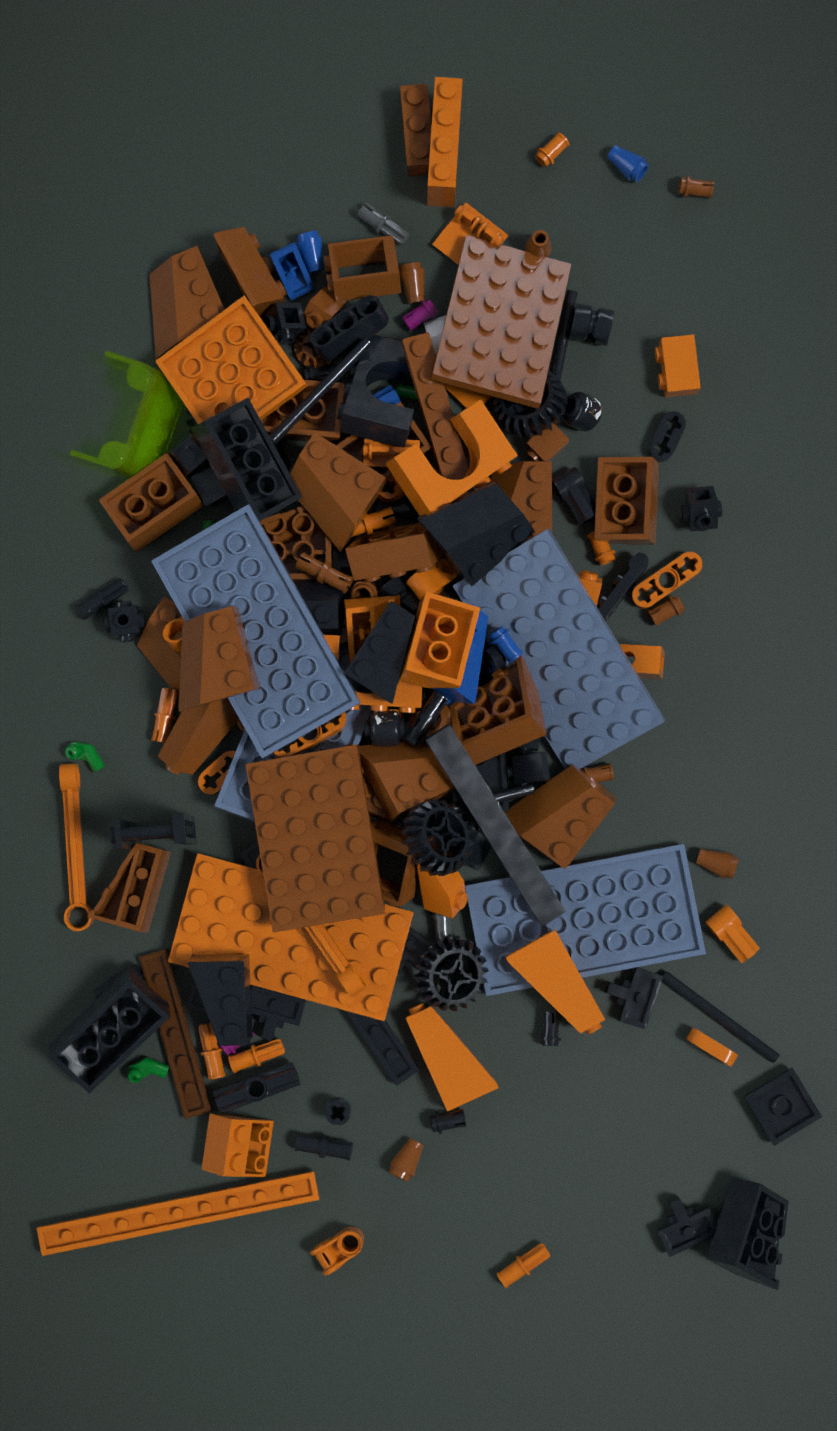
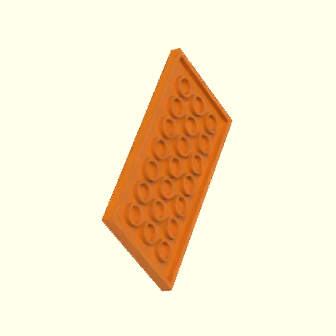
(231, 915)

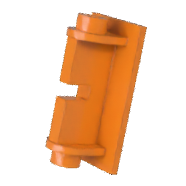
(379, 453)

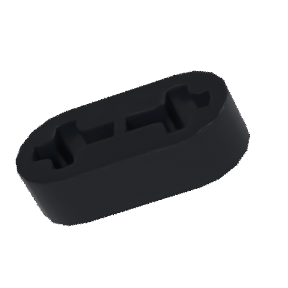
(673, 439)
(491, 661)

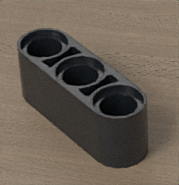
(349, 328)

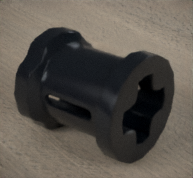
(338, 1102)

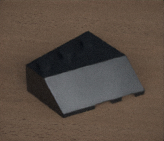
(477, 531)
(750, 1232)

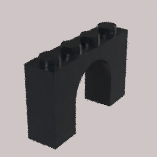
(365, 414)

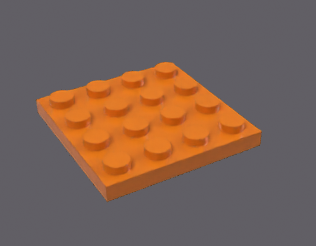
(229, 362)

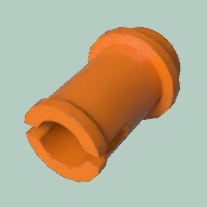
(551, 150)
(602, 550)

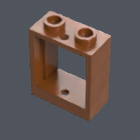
(360, 253)
(390, 837)

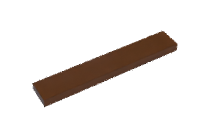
(177, 1036)

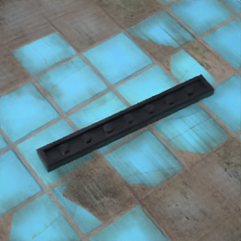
(494, 825)

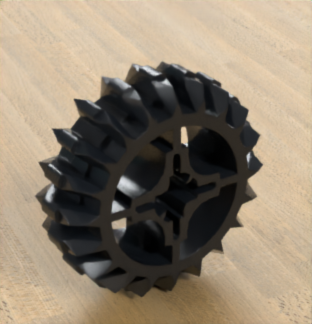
(528, 420)
(432, 841)
(449, 994)

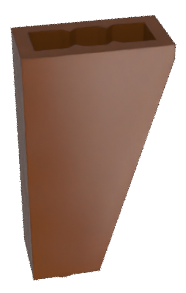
(197, 735)

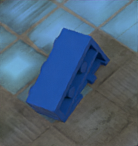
(469, 685)

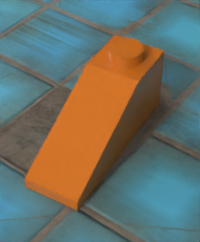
(443, 894)

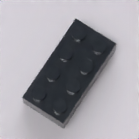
(109, 1030)

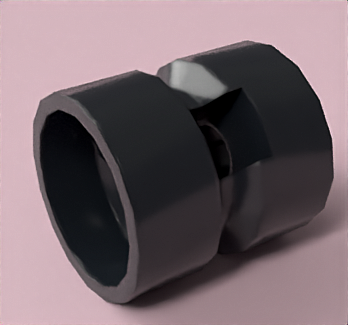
(591, 324)
(398, 586)

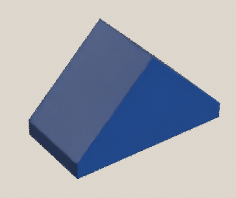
(291, 271)

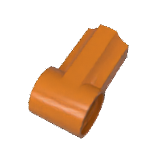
(728, 928)

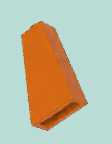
(556, 978)
(450, 1062)

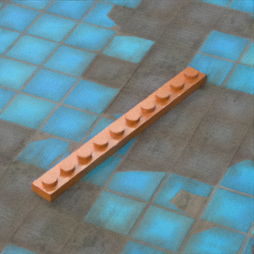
(178, 1213)

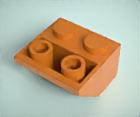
(361, 618)
(237, 1145)

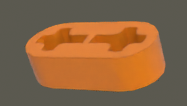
(212, 770)
(712, 1047)

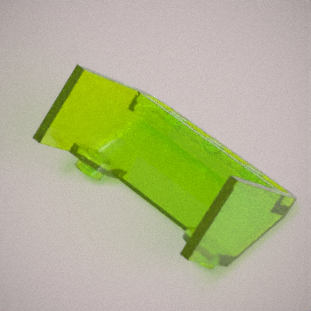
(151, 427)

